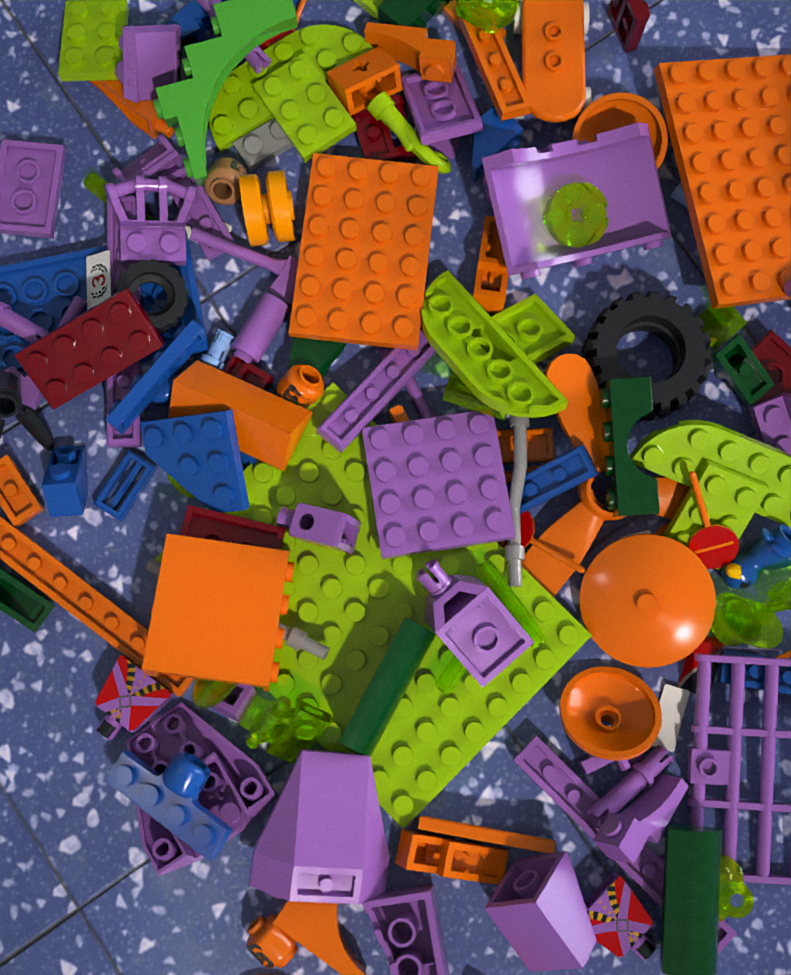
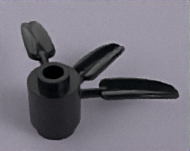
(11, 404)

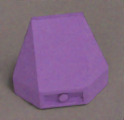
(234, 791)
(324, 833)

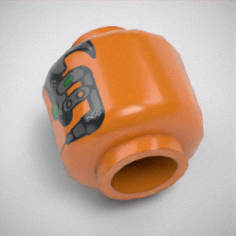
(301, 385)
(269, 943)

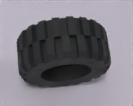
(668, 322)

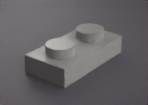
(262, 145)

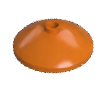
(619, 111)
(612, 697)

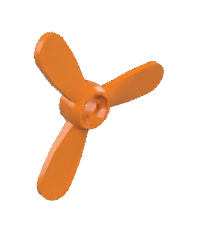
(579, 525)

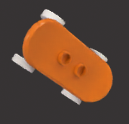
(554, 57)

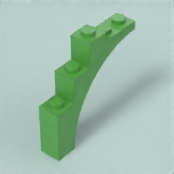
(190, 102)

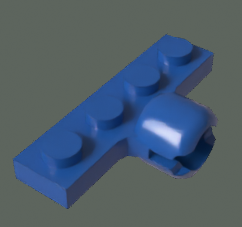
(157, 382)
(173, 798)

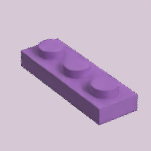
(202, 214)

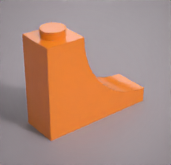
(319, 931)

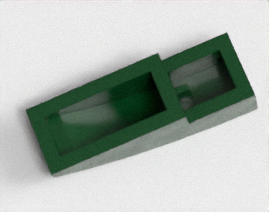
(22, 601)

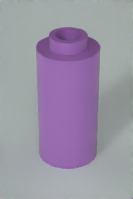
(260, 328)

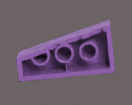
(409, 930)

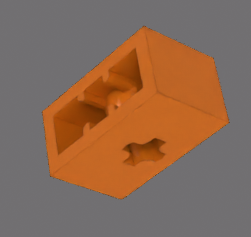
(364, 78)

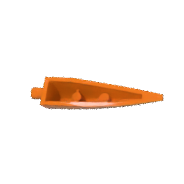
(141, 115)

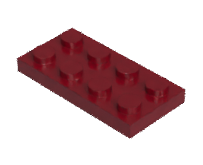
(90, 348)

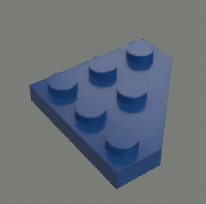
(200, 456)

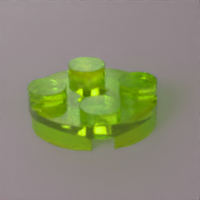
(488, 15)
(558, 214)

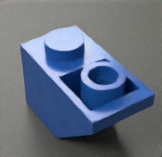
(495, 138)
(66, 481)

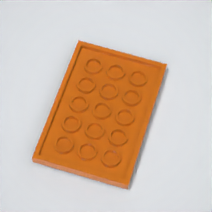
(364, 252)

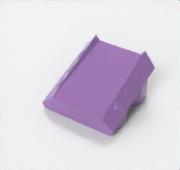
(148, 60)

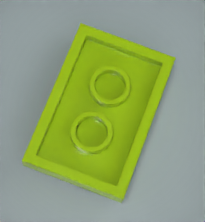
(92, 39)

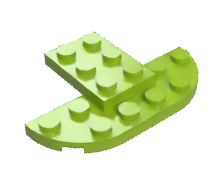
(290, 91)
(496, 352)
(732, 470)

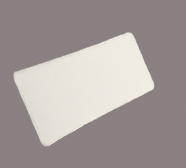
(672, 704)

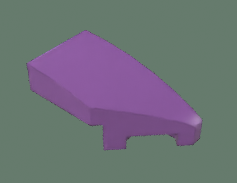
(591, 763)

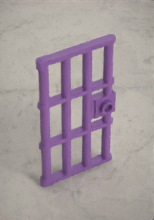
(723, 766)

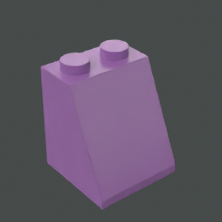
(543, 913)

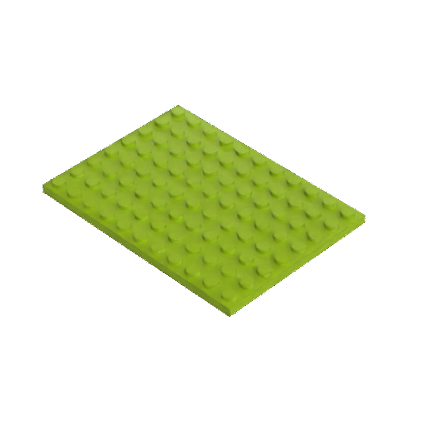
(359, 606)

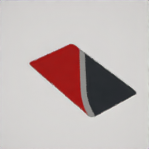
(689, 672)

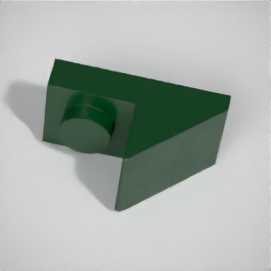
(742, 370)

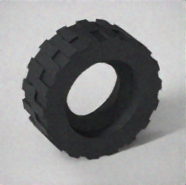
(168, 279)

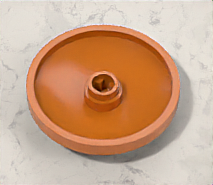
(647, 600)

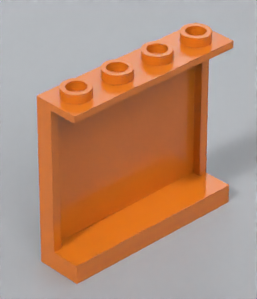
(218, 611)

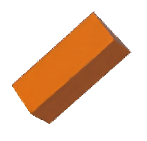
(264, 423)

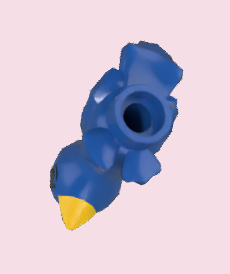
(769, 552)

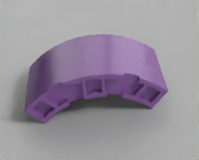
(616, 163)

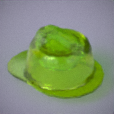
(745, 622)

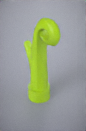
(383, 109)

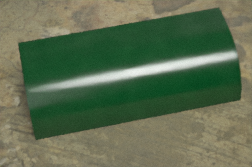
(387, 687)
(691, 900)

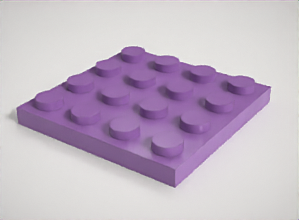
(437, 484)

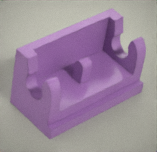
(159, 160)

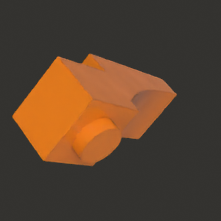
(411, 46)
(491, 271)
(451, 857)

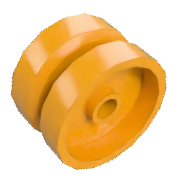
(267, 208)

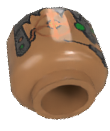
(223, 181)

